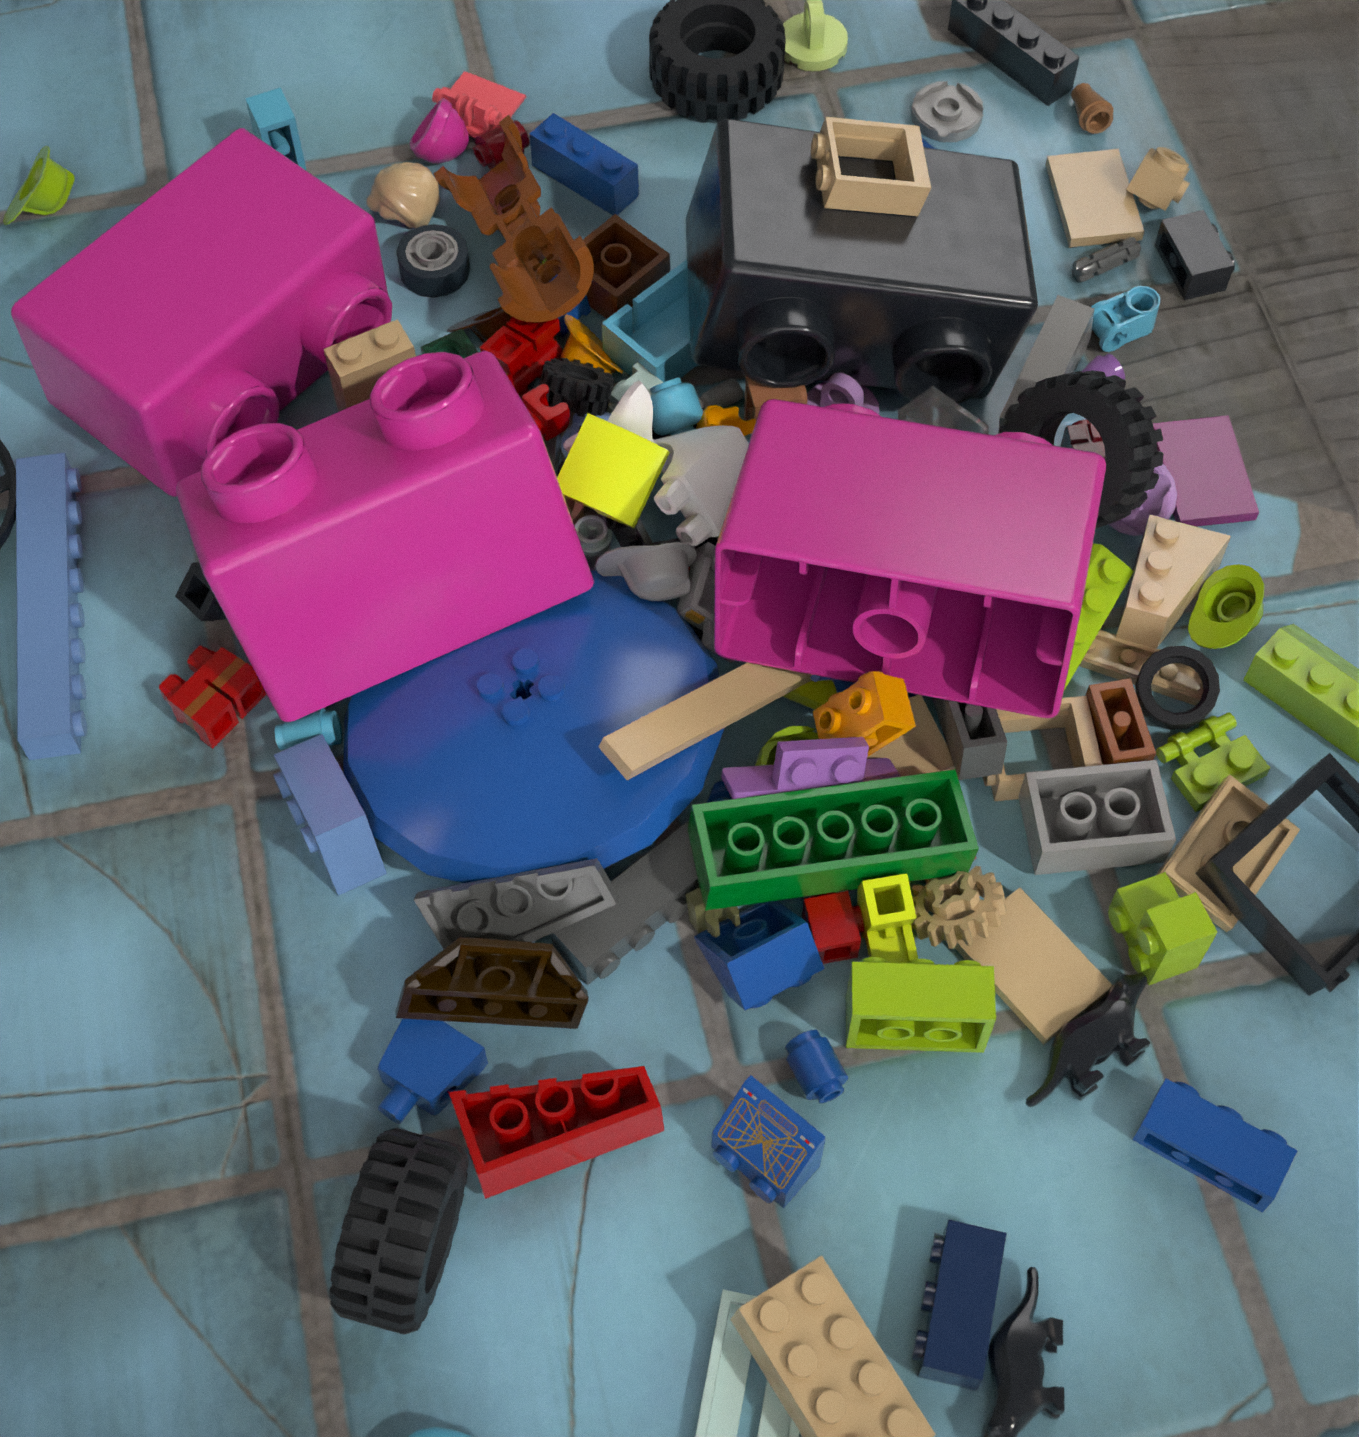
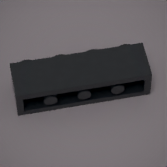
(1015, 46)

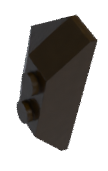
(495, 985)

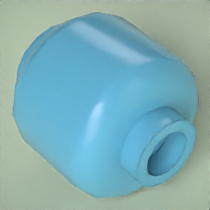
(674, 407)

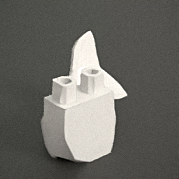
(697, 472)

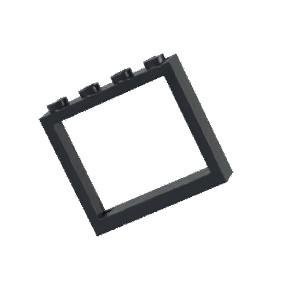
(1343, 794)

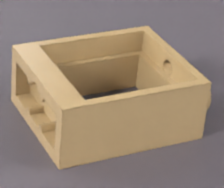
(871, 141)
(1081, 737)

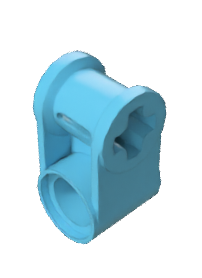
(1125, 317)

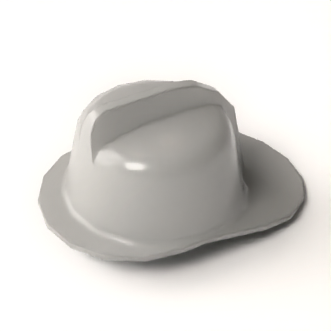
(651, 571)

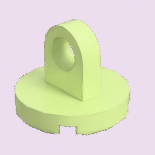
(814, 38)

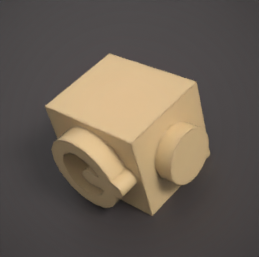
(1160, 178)

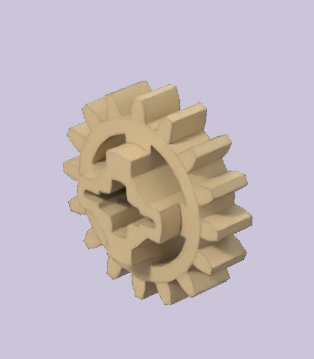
(957, 907)

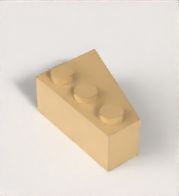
(1166, 577)

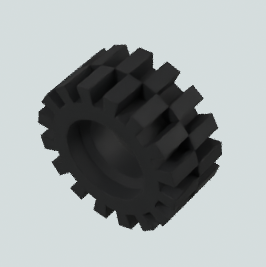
(577, 385)

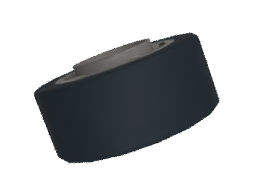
(433, 260)

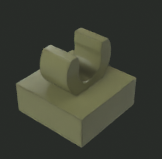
(708, 919)

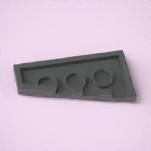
(518, 904)

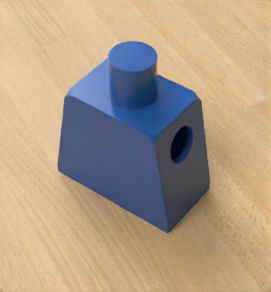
(426, 1064)

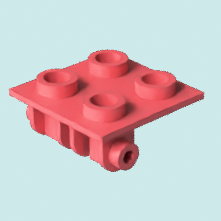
(480, 102)

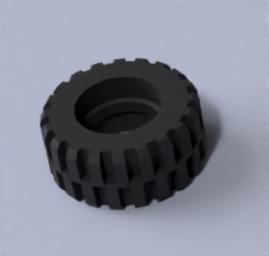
(716, 86)
(1116, 415)
(398, 1230)

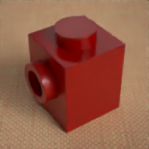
(834, 925)

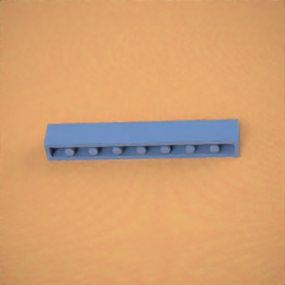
(49, 607)

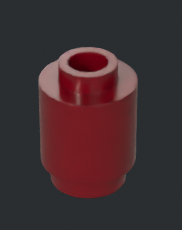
(491, 145)

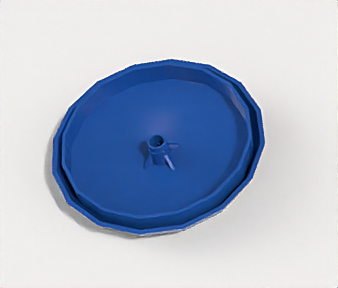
(495, 750)

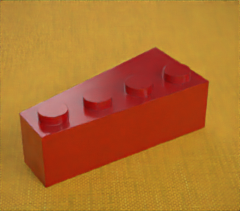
(554, 1124)

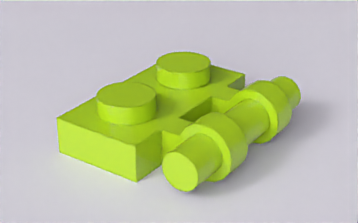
(1201, 776)

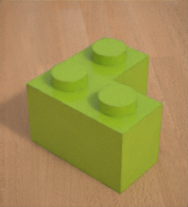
(1161, 929)

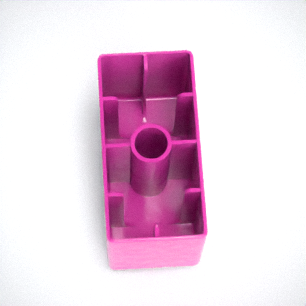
(204, 308)
(383, 530)
(907, 555)

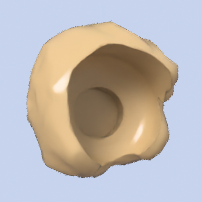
(405, 194)

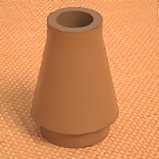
(1093, 110)

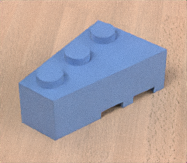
(330, 814)

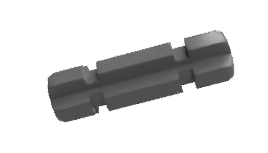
(1106, 259)

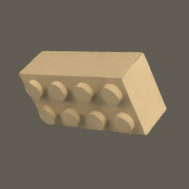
(826, 1360)

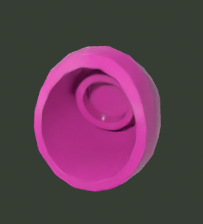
(440, 135)

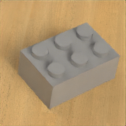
(1096, 817)

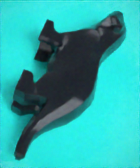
(1093, 1039)
(1019, 1367)

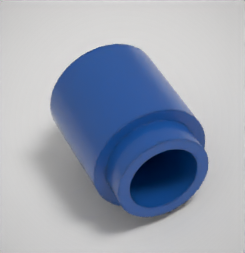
(816, 1066)

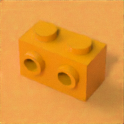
(870, 708)

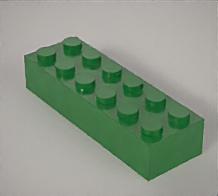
(830, 838)

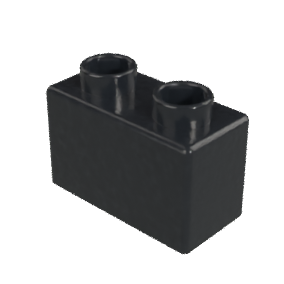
(849, 292)

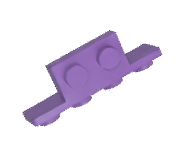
(809, 766)

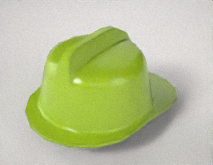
(43, 190)
(1227, 607)

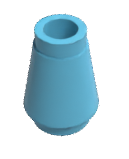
(310, 726)

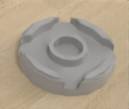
(947, 111)

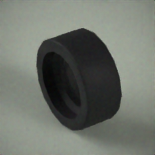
(1186, 656)

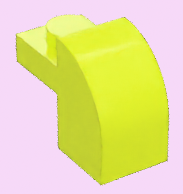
(888, 918)

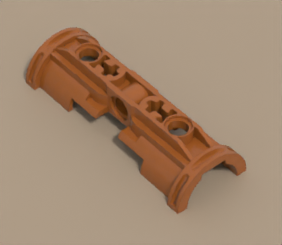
(508, 203)

